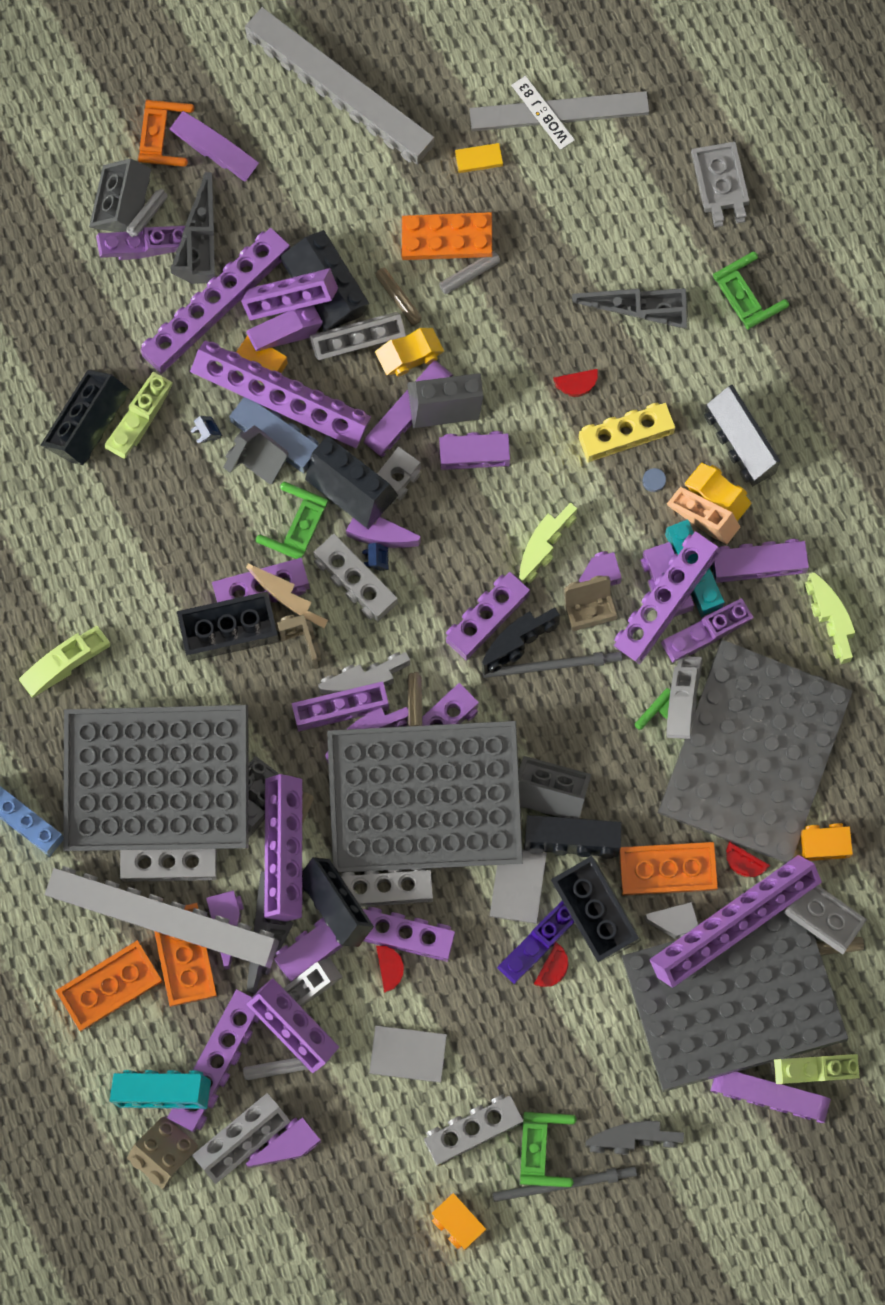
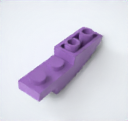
(148, 243)
(707, 630)
(378, 719)

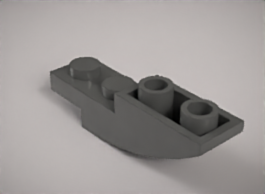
(623, 1137)

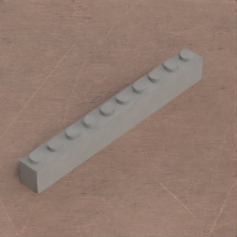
(339, 86)
(161, 917)

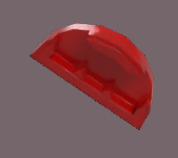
(577, 383)
(743, 862)
(390, 966)
(554, 968)

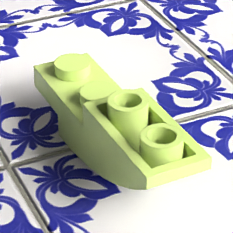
(140, 415)
(538, 548)
(830, 608)
(62, 659)
(816, 1069)

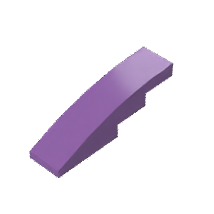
(213, 145)

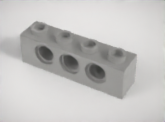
(357, 335)
(335, 549)
(132, 872)
(396, 895)
(509, 1119)
(241, 1138)

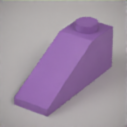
(285, 328)
(229, 907)

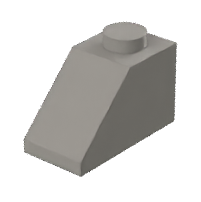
(674, 920)

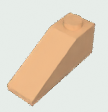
(705, 515)

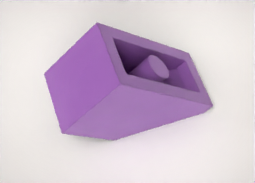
(604, 565)

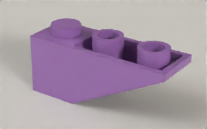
(290, 1145)

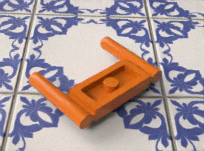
(154, 132)

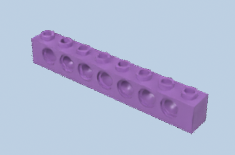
(162, 358)
(268, 395)
(735, 921)

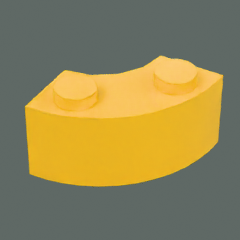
(409, 351)
(712, 486)

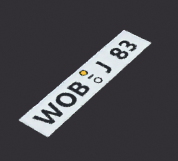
(542, 112)

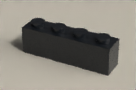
(572, 836)
(335, 902)

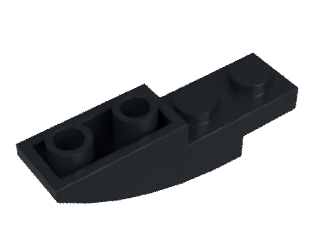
(510, 643)

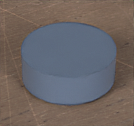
(654, 480)

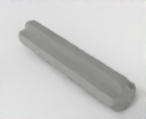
(147, 213)
(469, 273)
(273, 1068)

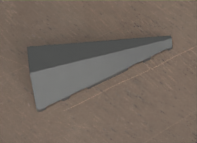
(196, 250)
(659, 306)
(278, 928)

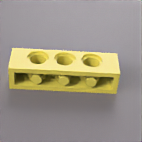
(618, 442)

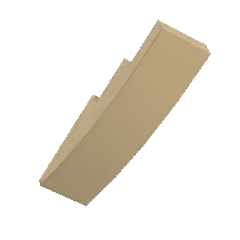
(282, 591)

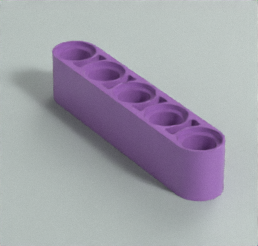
(399, 417)
(777, 1096)

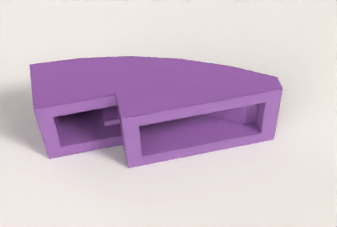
(383, 533)

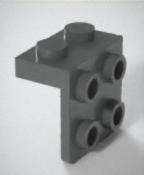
(257, 453)

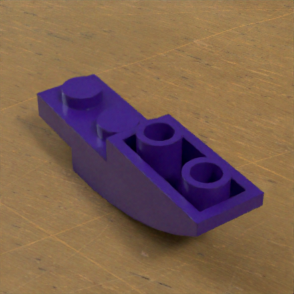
(537, 943)

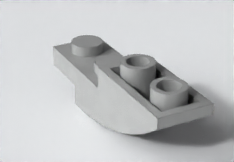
(355, 677)
(683, 697)

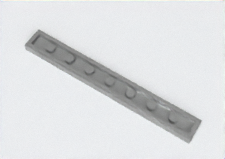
(565, 109)

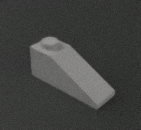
(313, 981)

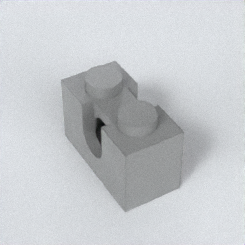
(401, 463)

